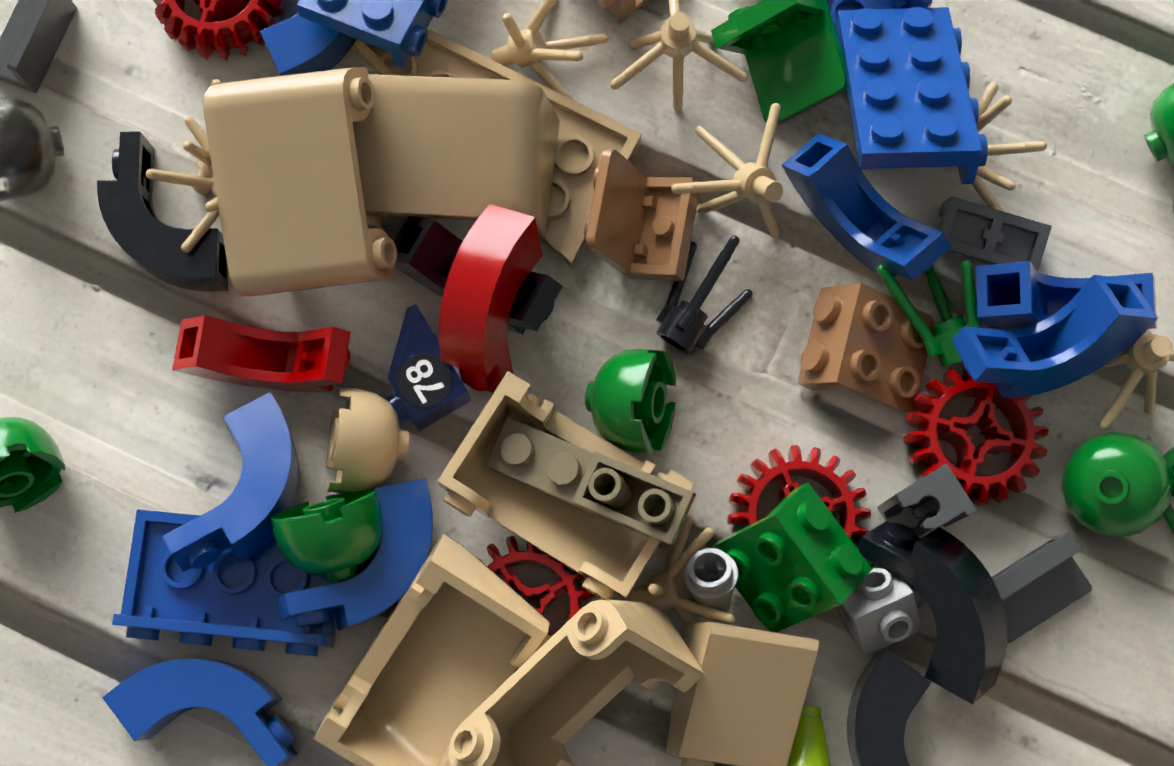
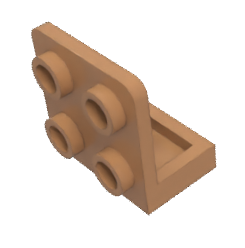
(639, 221)
(864, 346)

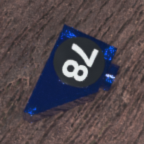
(421, 381)

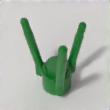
(945, 331)

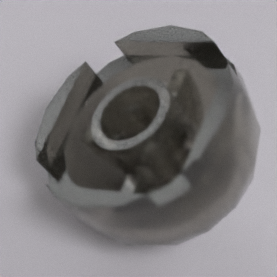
(26, 148)

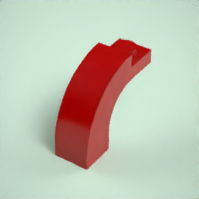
(481, 292)
(262, 357)

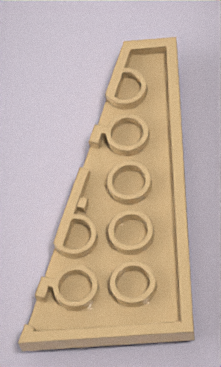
(580, 140)

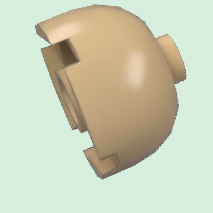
(363, 442)

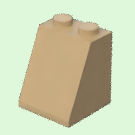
(746, 700)

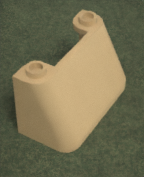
(456, 148)
(294, 182)
(589, 545)
(432, 663)
(571, 683)

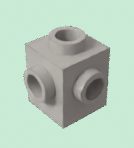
(881, 611)

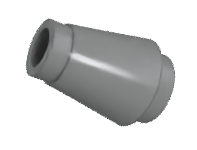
(711, 578)

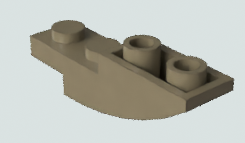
(591, 481)

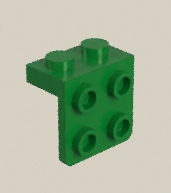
(788, 53)
(795, 561)

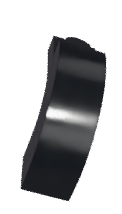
(152, 244)
(427, 255)
(962, 600)
(881, 709)

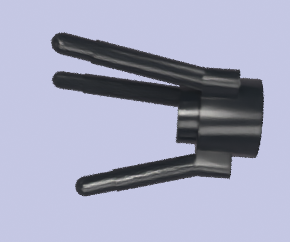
(684, 325)

